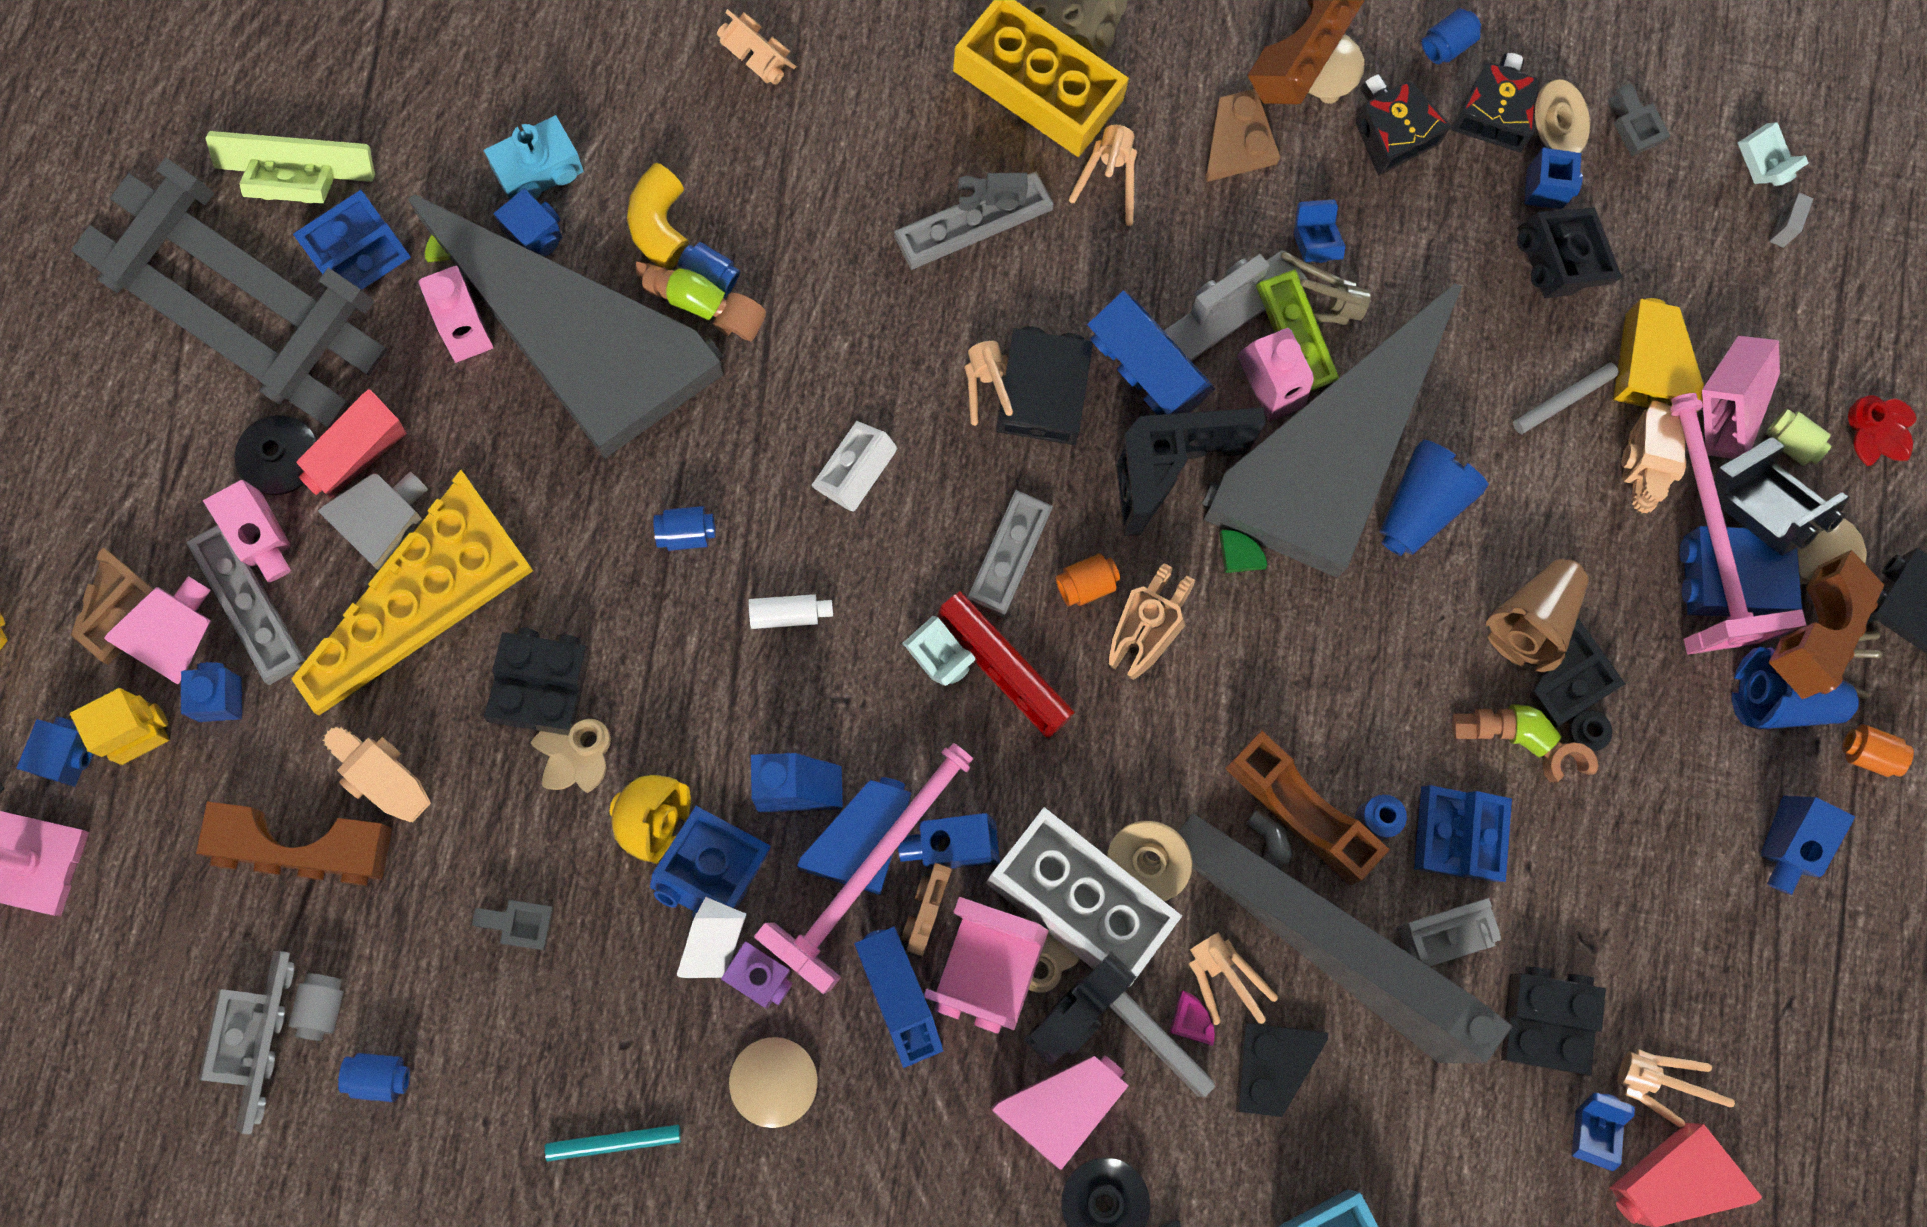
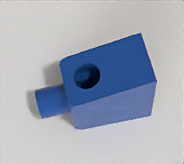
(1803, 839)
(971, 842)

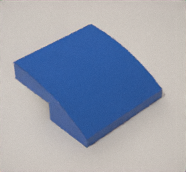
(352, 242)
(1463, 834)

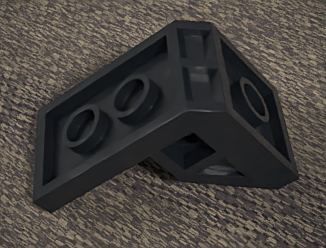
(1159, 448)

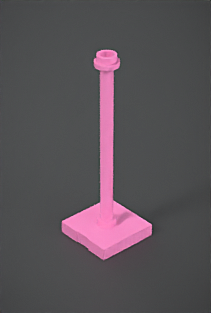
(1742, 626)
(37, 862)
(803, 951)

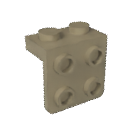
(1087, 21)

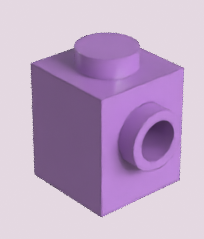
(758, 976)

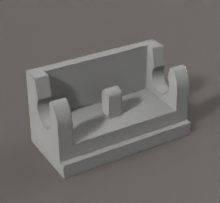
(1451, 933)

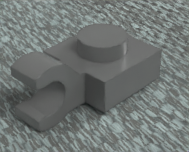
(1638, 125)
(999, 189)
(521, 926)

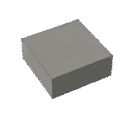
(1791, 220)

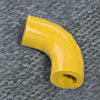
(648, 216)

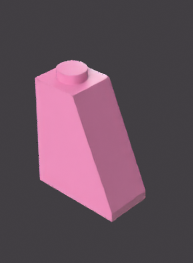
(1739, 396)
(1063, 1107)

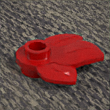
(1881, 429)

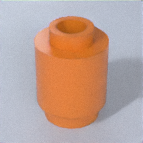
(1088, 580)
(1877, 751)

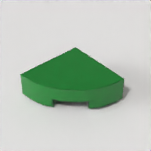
(1240, 552)

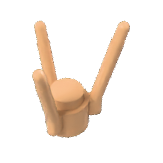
(1114, 151)
(990, 366)
(1217, 957)
(1641, 1074)

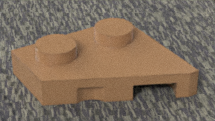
(1240, 137)
(106, 603)
(930, 894)

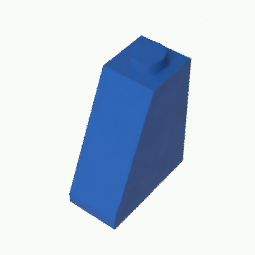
(795, 783)
(856, 833)
(899, 996)

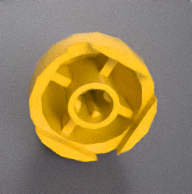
(648, 814)

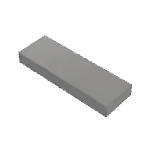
(1009, 553)
(1163, 1045)

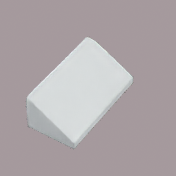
(855, 465)
(711, 941)

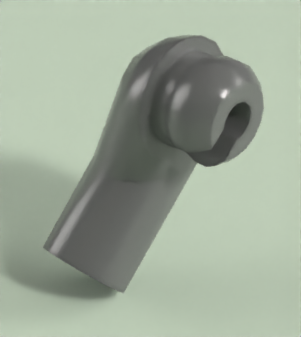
(1275, 835)

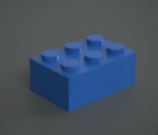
(1149, 357)

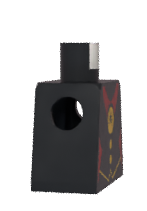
(1500, 105)
(1398, 123)

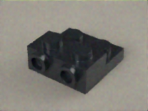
(1567, 251)
(537, 681)
(1553, 1020)

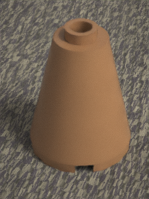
(1540, 616)

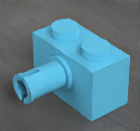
(534, 159)

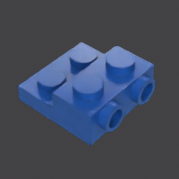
(708, 861)

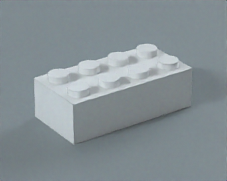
(1082, 896)

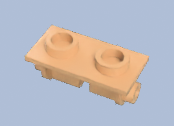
(743, 36)

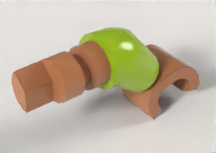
(703, 298)
(1530, 729)

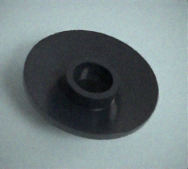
(279, 472)
(1111, 1177)

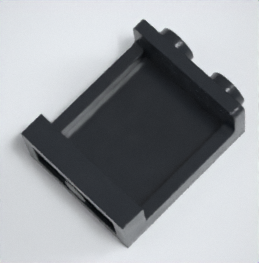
(1045, 385)
(1773, 501)
(1904, 598)

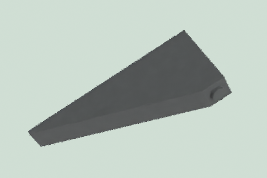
(594, 348)
(1322, 469)
(1385, 978)

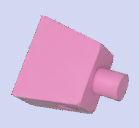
(454, 307)
(1274, 369)
(241, 516)
(164, 629)

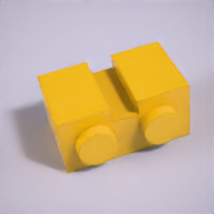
(120, 726)

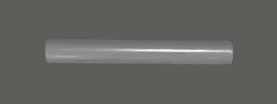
(1565, 398)

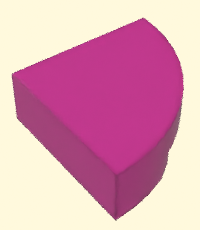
(1192, 1020)

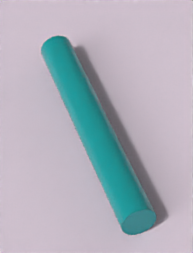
(612, 1142)

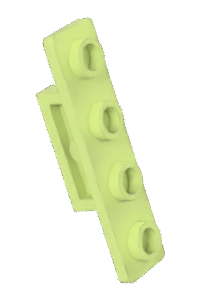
(289, 166)

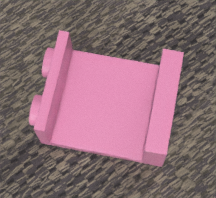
(989, 966)

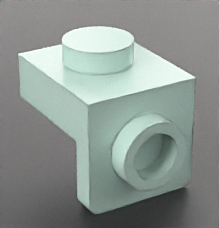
(1769, 156)
(939, 652)

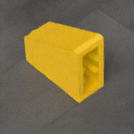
(1656, 356)

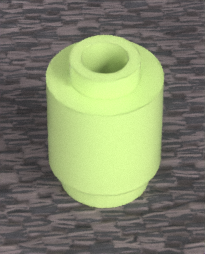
(1801, 437)

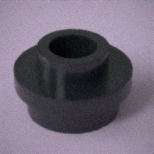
(1579, 732)

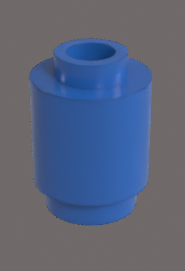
(1451, 36)
(711, 265)
(684, 528)
(1392, 811)
(373, 1077)

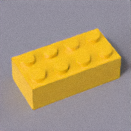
(1040, 74)

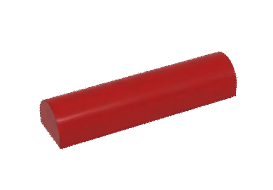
(1005, 665)

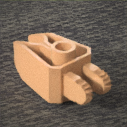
(1654, 456)
(1149, 622)
(374, 771)

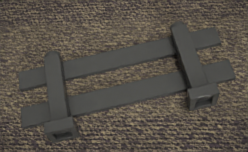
(319, 323)

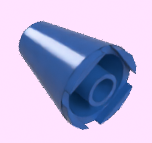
(1429, 497)
(1770, 702)

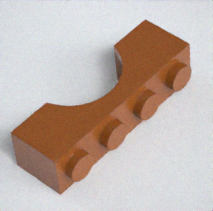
(1292, 65)
(1818, 654)
(1329, 833)
(241, 835)

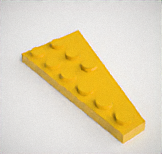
(425, 587)

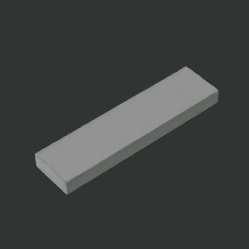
(958, 228)
(247, 606)

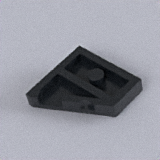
(1578, 681)
(1274, 1066)

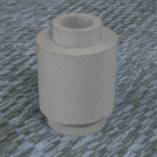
(316, 1006)

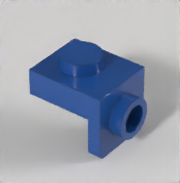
(1317, 231)
(1600, 1130)

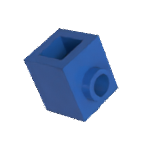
(1553, 178)
(530, 223)
(211, 693)
(55, 752)

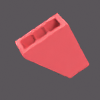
(350, 445)
(1683, 1180)

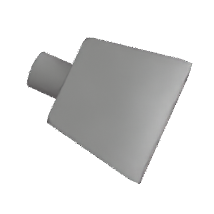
(376, 515)

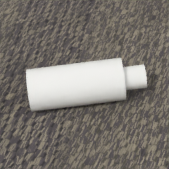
(787, 611)

